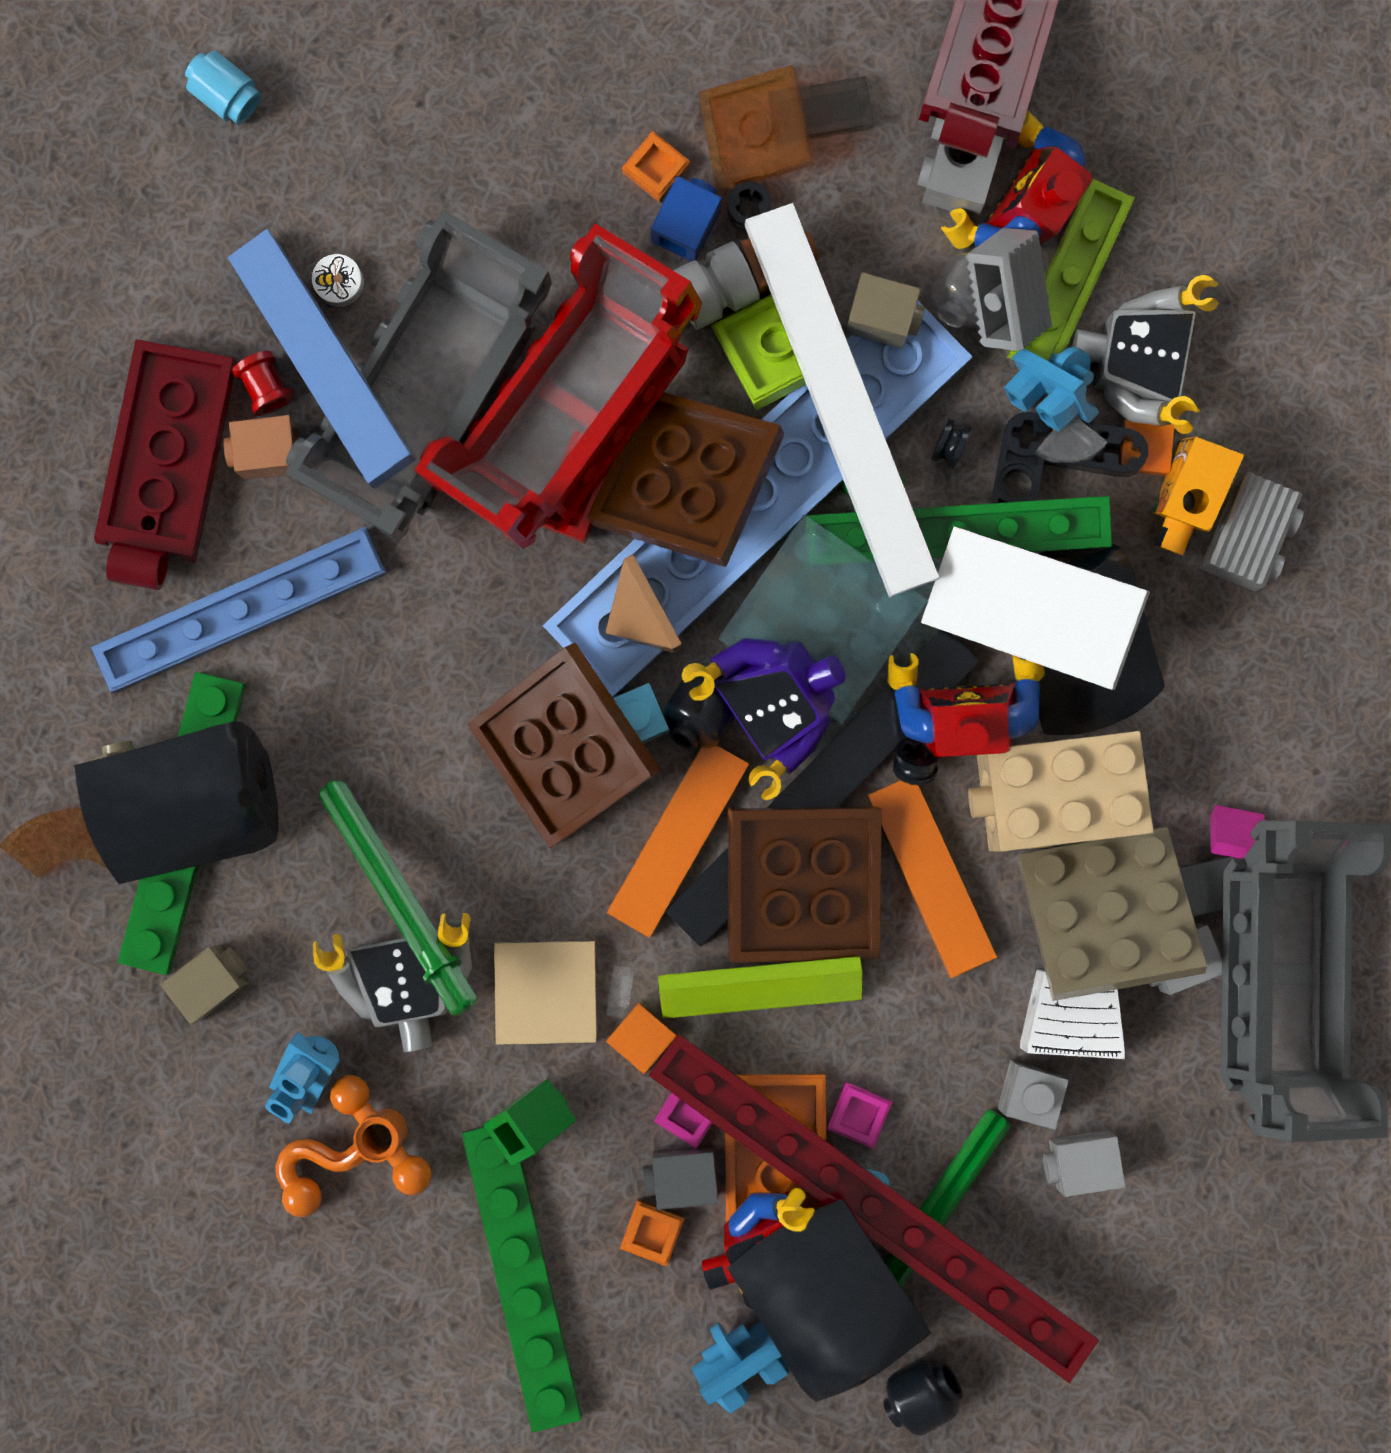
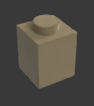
(884, 311)
(206, 982)

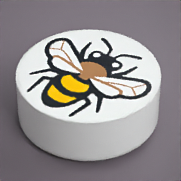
(337, 280)

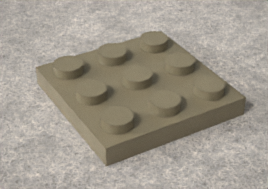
(1111, 914)

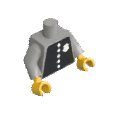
(1147, 352)
(387, 981)

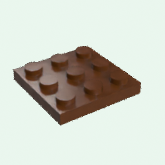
(688, 478)
(563, 745)
(804, 883)

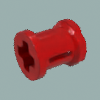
(263, 383)

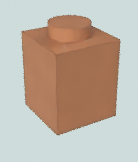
(260, 446)

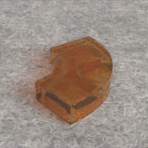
(51, 838)

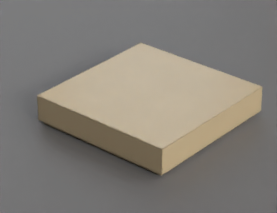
(545, 992)

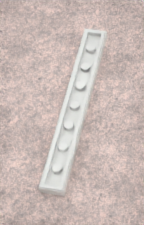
(841, 400)

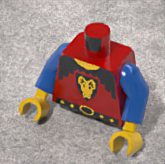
(1039, 194)
(967, 717)
(750, 1224)

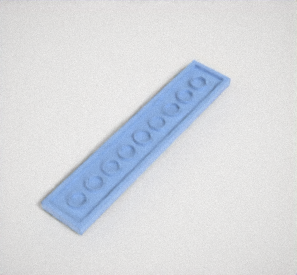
(796, 483)

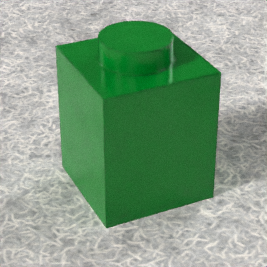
(530, 1122)

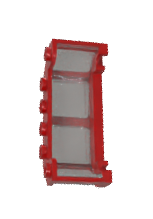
(573, 395)

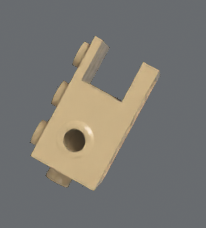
(1063, 792)

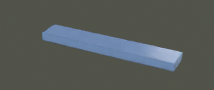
(321, 359)
(238, 610)

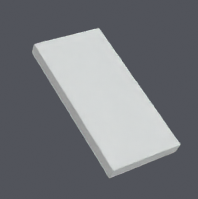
(1035, 607)

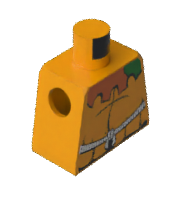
(1205, 472)

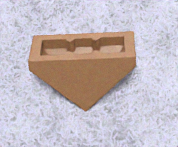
(637, 612)

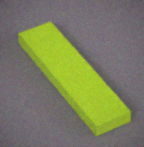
(1079, 263)
(760, 987)

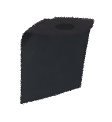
(1079, 706)
(179, 802)
(829, 1302)

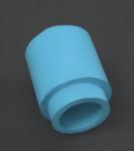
(222, 87)

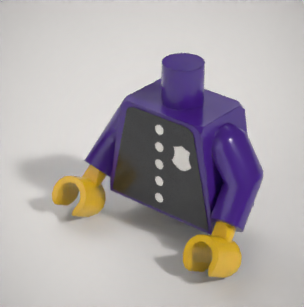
(775, 697)

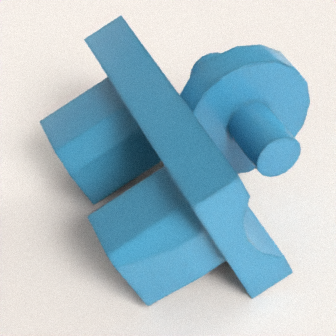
(1059, 381)
(302, 1076)
(733, 1361)

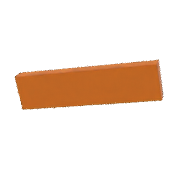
(677, 839)
(932, 878)

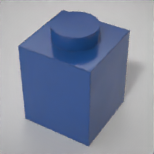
(686, 218)

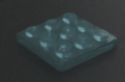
(831, 604)

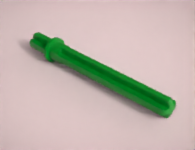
(439, 965)
(958, 1178)

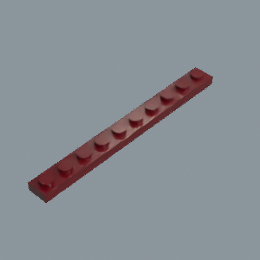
(877, 1207)

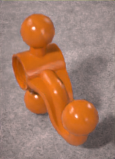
(350, 1097)

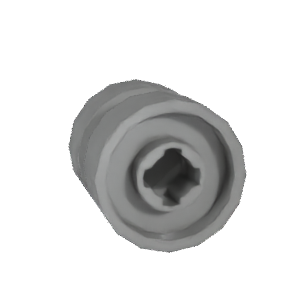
(720, 283)

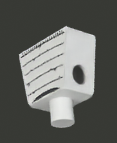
(1073, 1025)

